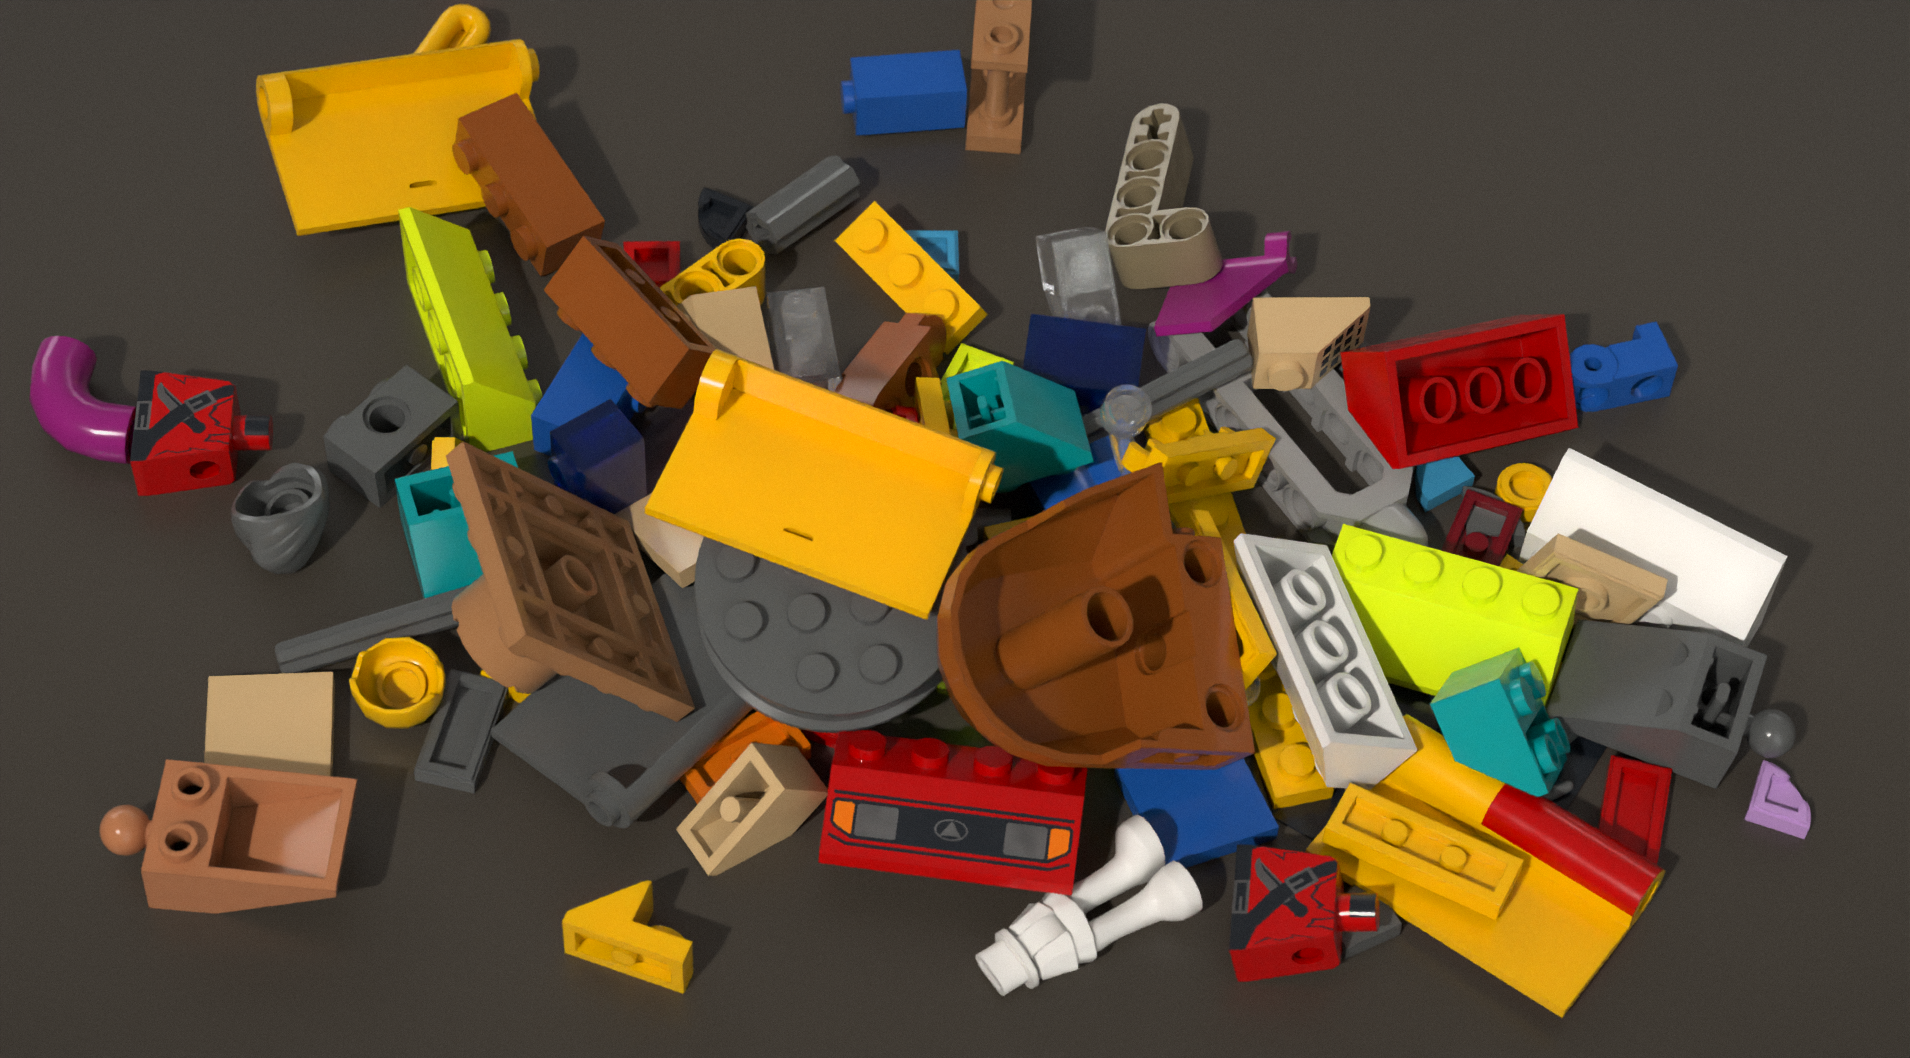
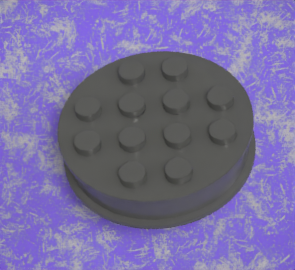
(809, 647)

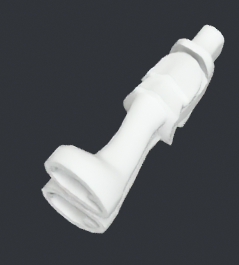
(1057, 937)

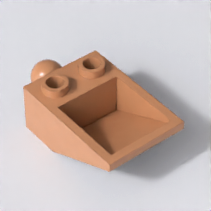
(244, 837)

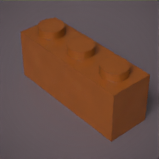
(525, 182)
(630, 323)

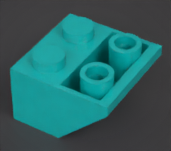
(1023, 419)
(438, 530)
(1500, 724)

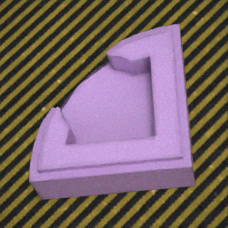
(1778, 802)

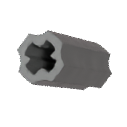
(802, 204)

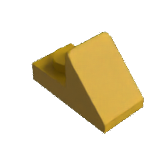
(616, 936)

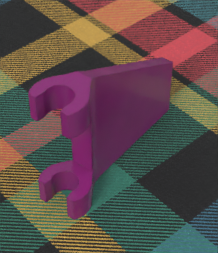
(1210, 303)

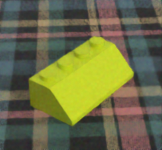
(469, 331)
(1447, 611)

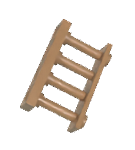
(998, 75)

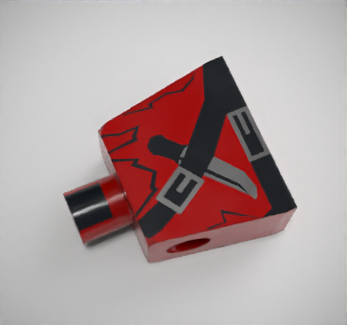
(191, 433)
(1292, 913)

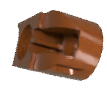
(892, 359)

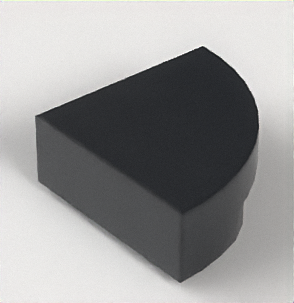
(721, 217)

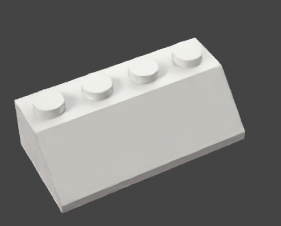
(1714, 573)
(1324, 660)

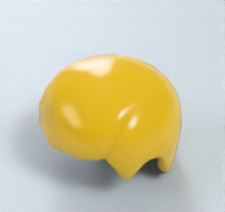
(398, 682)

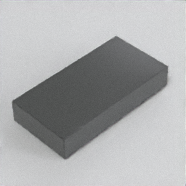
(461, 732)

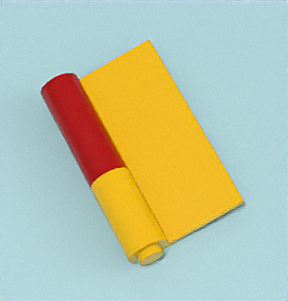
(1567, 905)

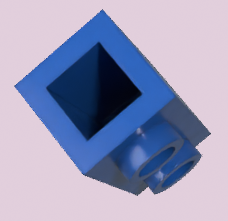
(905, 92)

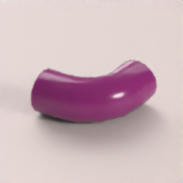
(68, 409)

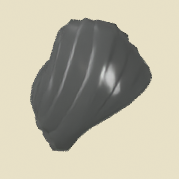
(282, 517)

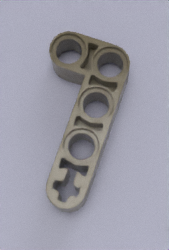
(1147, 228)

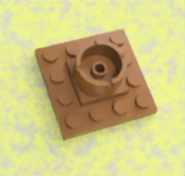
(559, 590)

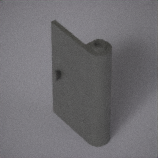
(612, 749)

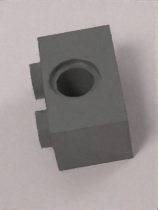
(390, 434)

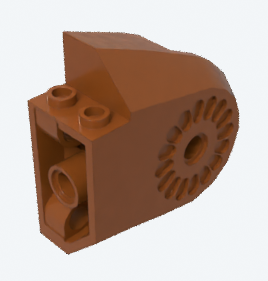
(1098, 637)

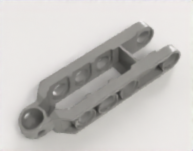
(1288, 473)

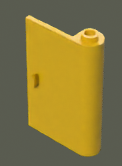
(382, 131)
(823, 484)

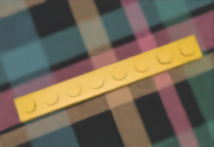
(1277, 737)

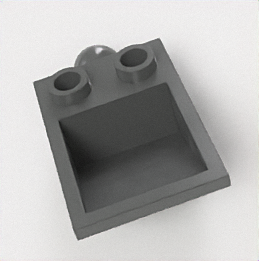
(1646, 691)

